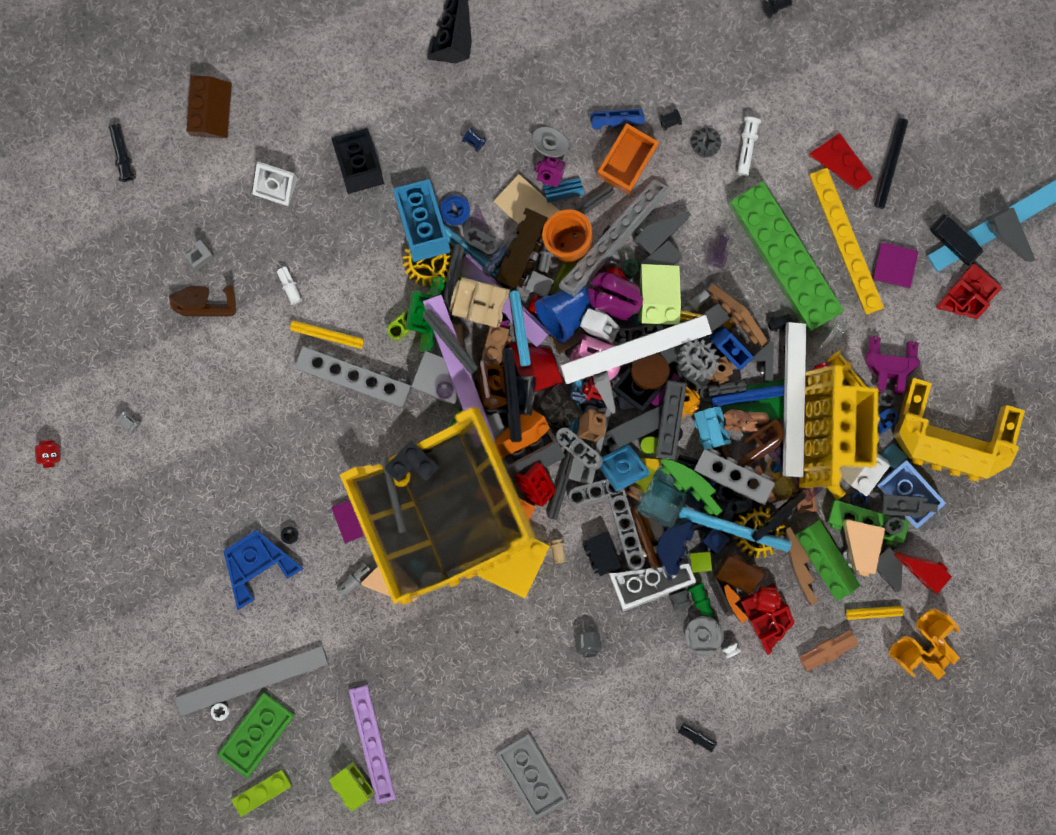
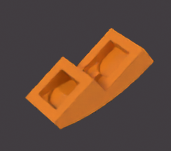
(732, 598)

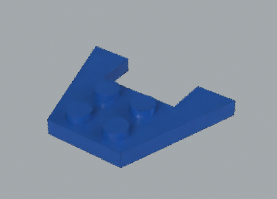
(252, 557)

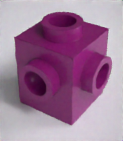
(550, 171)

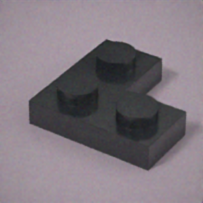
(411, 458)

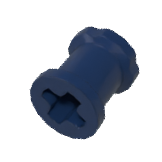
(474, 139)

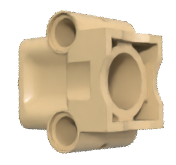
(479, 301)

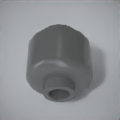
(588, 643)

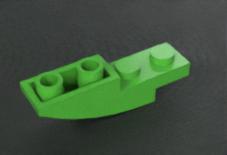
(686, 478)

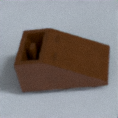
(738, 574)

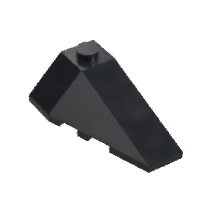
(454, 34)

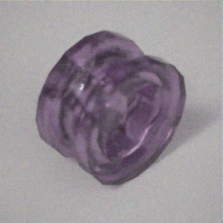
(448, 385)

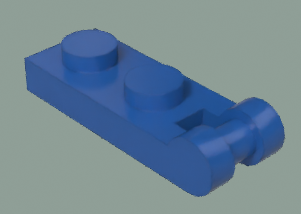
(617, 117)

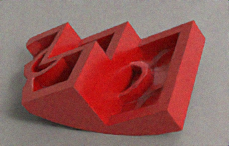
(970, 293)
(542, 366)
(768, 626)

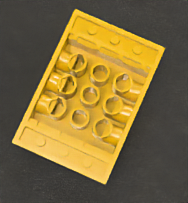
(837, 427)

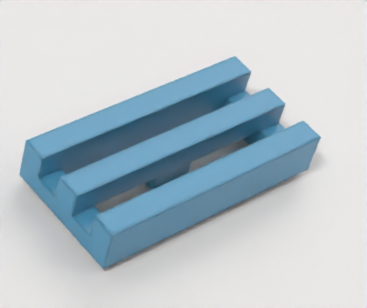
(565, 190)

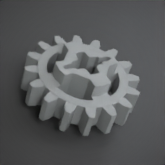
(698, 361)

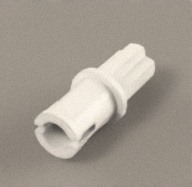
(289, 285)

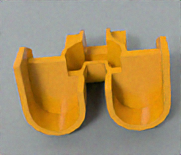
(935, 627)

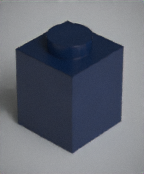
(715, 540)

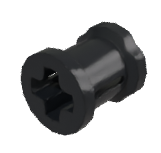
(670, 119)

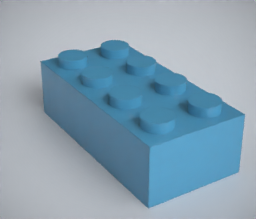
(421, 220)

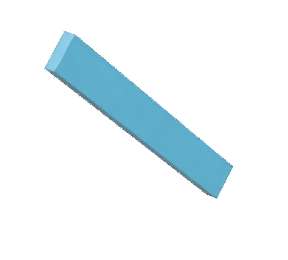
(1024, 209)

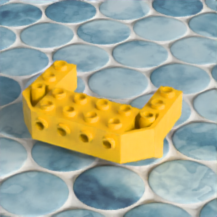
(952, 450)

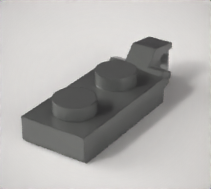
(907, 506)

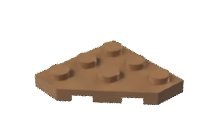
(738, 315)

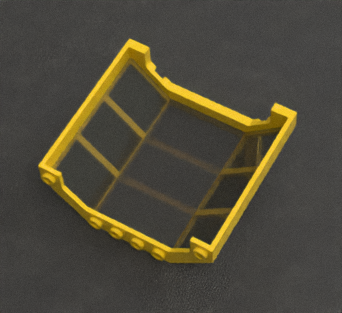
(453, 521)

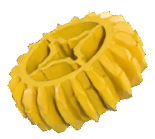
(419, 266)
(756, 523)

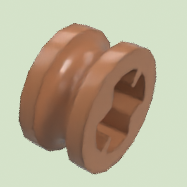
(634, 492)

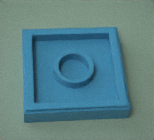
(623, 467)

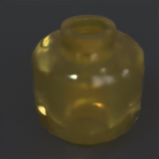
(784, 486)

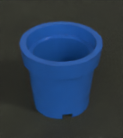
(562, 313)

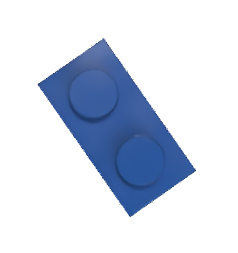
(731, 348)

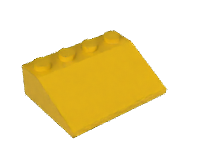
(518, 572)

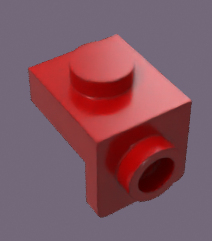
(591, 391)

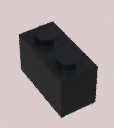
(602, 554)

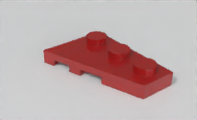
(842, 161)

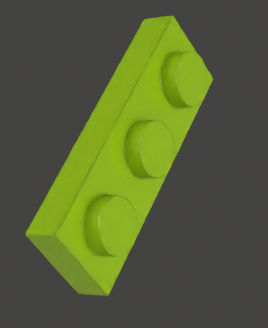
(261, 793)

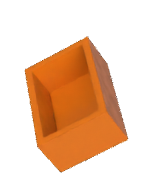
(627, 159)

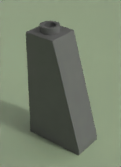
(632, 430)

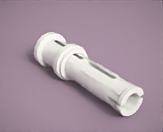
(750, 135)

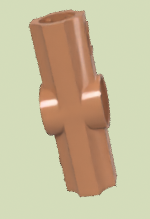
(828, 650)

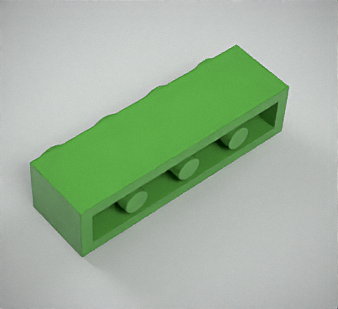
(827, 560)

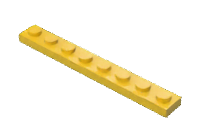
(846, 241)

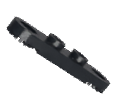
(774, 520)

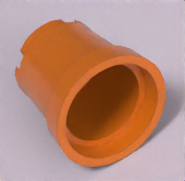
(560, 230)

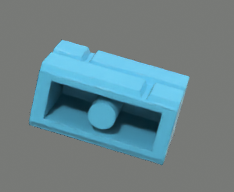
(711, 428)

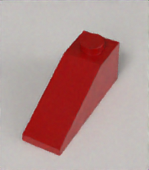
(929, 573)

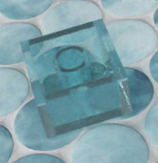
(662, 503)

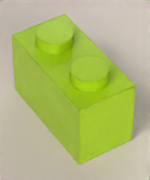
(352, 787)

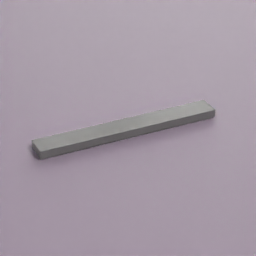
(613, 237)
(251, 681)

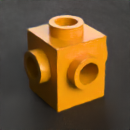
(691, 402)

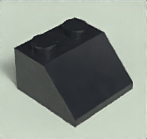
(632, 393)

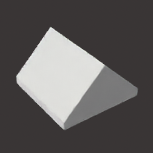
(274, 183)

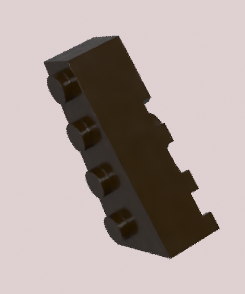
(522, 250)

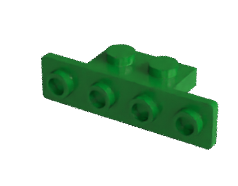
(415, 319)

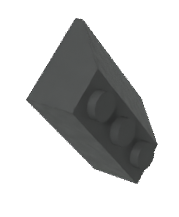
(544, 451)

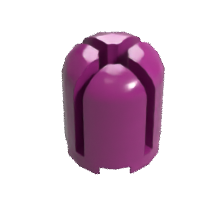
(615, 303)

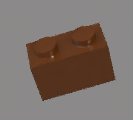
(491, 385)

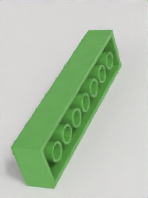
(785, 257)

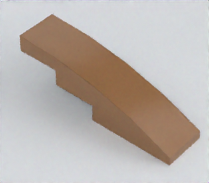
(798, 558)

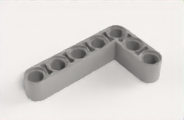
(618, 515)

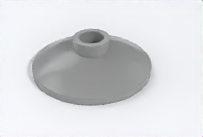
(550, 142)

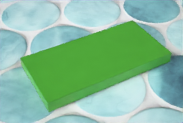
(255, 735)

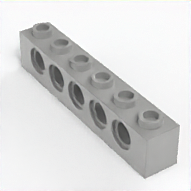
(397, 398)

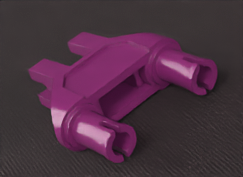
(891, 367)

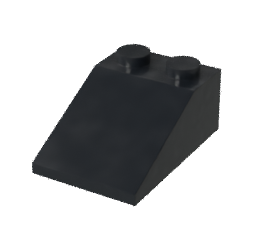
(357, 161)

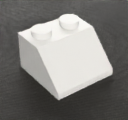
(865, 477)

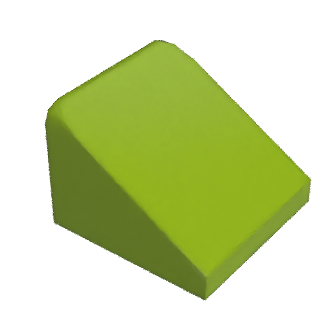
(700, 562)

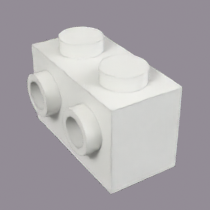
(599, 325)

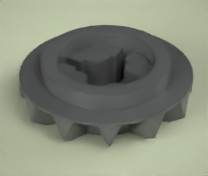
(700, 148)

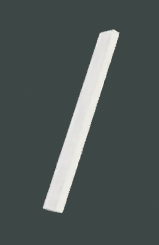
(635, 349)
(794, 399)

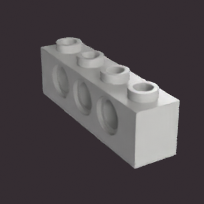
(705, 468)

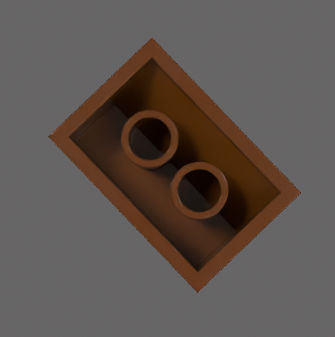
(208, 107)

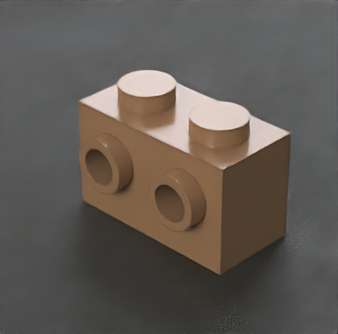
(496, 341)

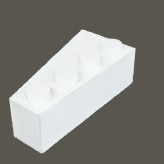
(646, 585)

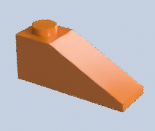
(532, 429)

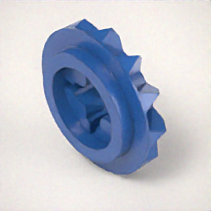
(459, 202)

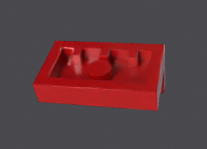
(536, 485)

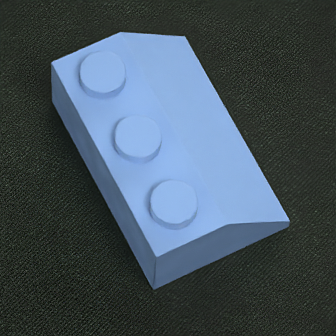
(908, 482)

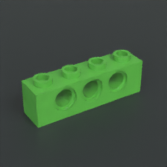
(839, 509)

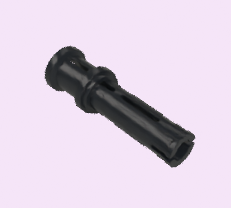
(123, 162)

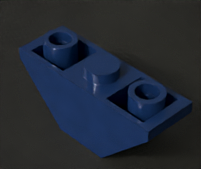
(673, 548)

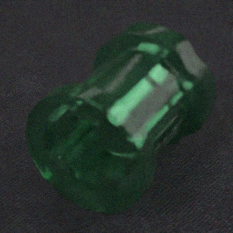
(634, 264)

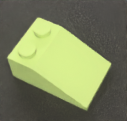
(660, 294)

